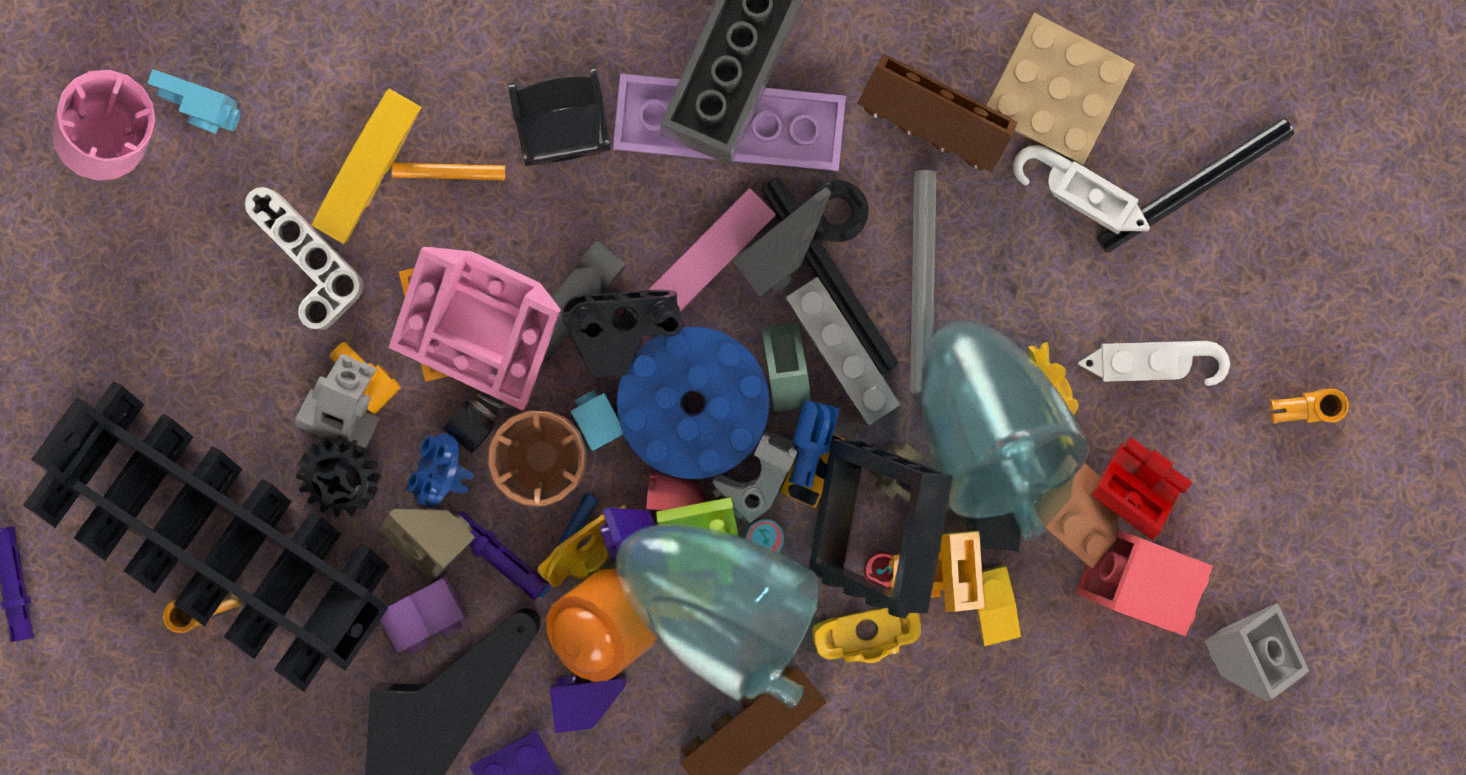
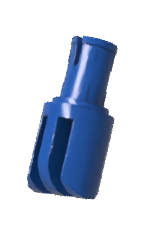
(812, 439)

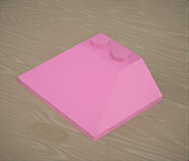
(476, 323)

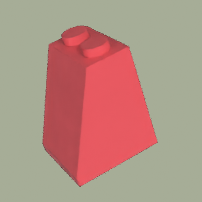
(1147, 583)

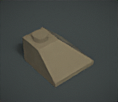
(427, 538)

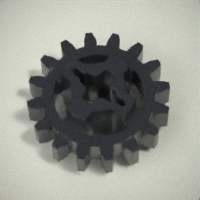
(338, 476)

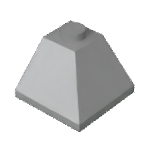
(1258, 653)

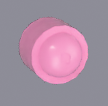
(103, 125)

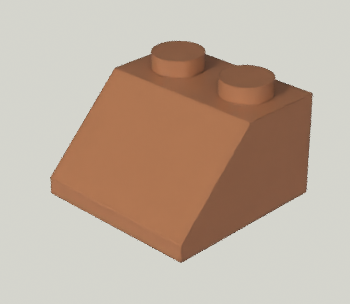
(1079, 518)

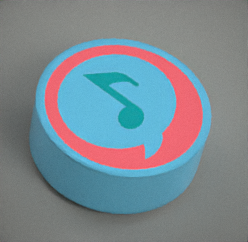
(766, 533)

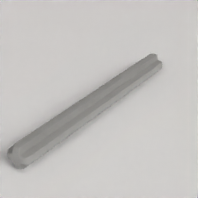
(922, 271)

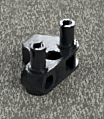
(610, 341)

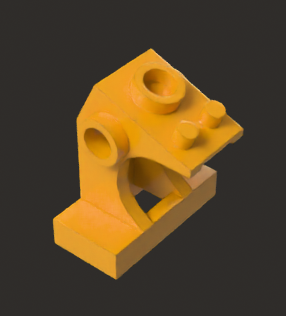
(956, 572)

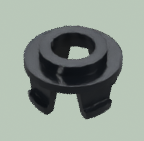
(859, 211)

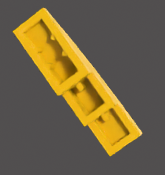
(366, 166)

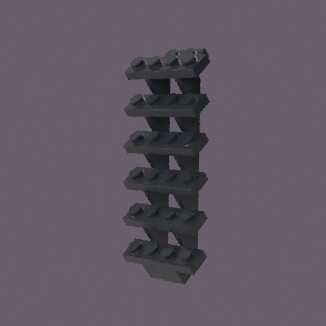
(80, 447)

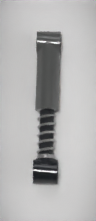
(591, 275)

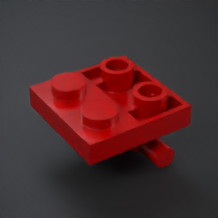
(1140, 486)

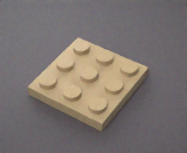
(1060, 88)

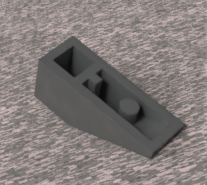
(783, 248)

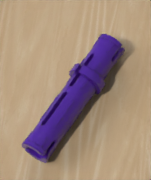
(504, 560)
(13, 588)

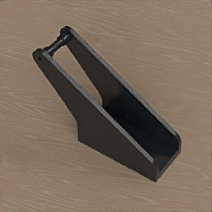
(427, 724)

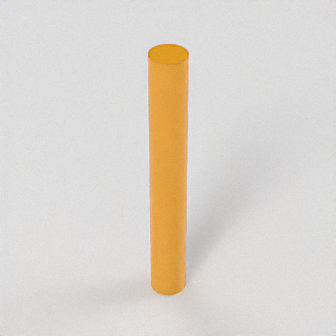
(449, 171)

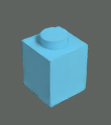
(597, 419)

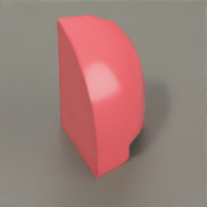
(672, 492)

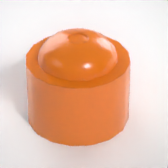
(597, 628)

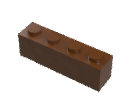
(937, 113)
(750, 731)

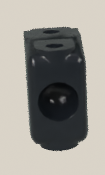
(560, 119)

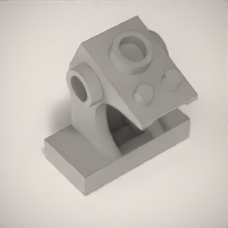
(342, 397)
(776, 457)

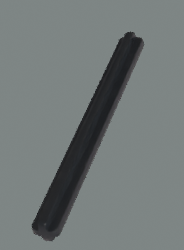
(1203, 180)
(835, 284)

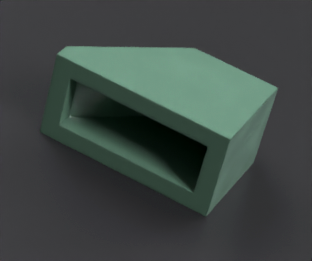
(786, 366)

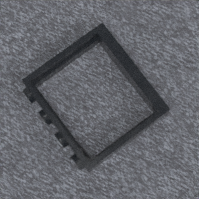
(921, 532)

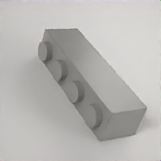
(842, 351)

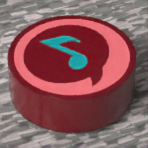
(878, 568)

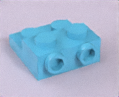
(203, 106)

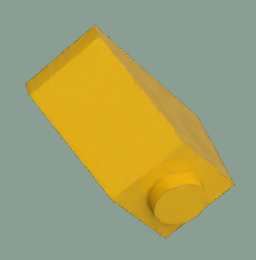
(999, 617)

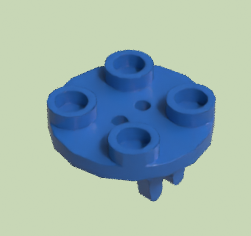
(437, 471)

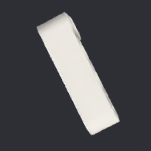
(300, 252)

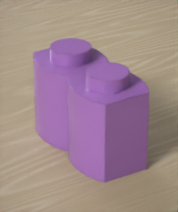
(422, 615)

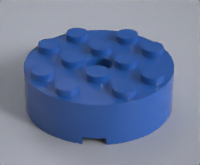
(685, 442)

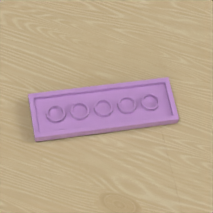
(785, 130)

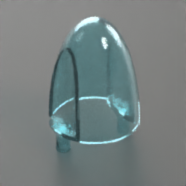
(996, 424)
(720, 605)

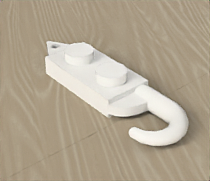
(1085, 190)
(1154, 360)

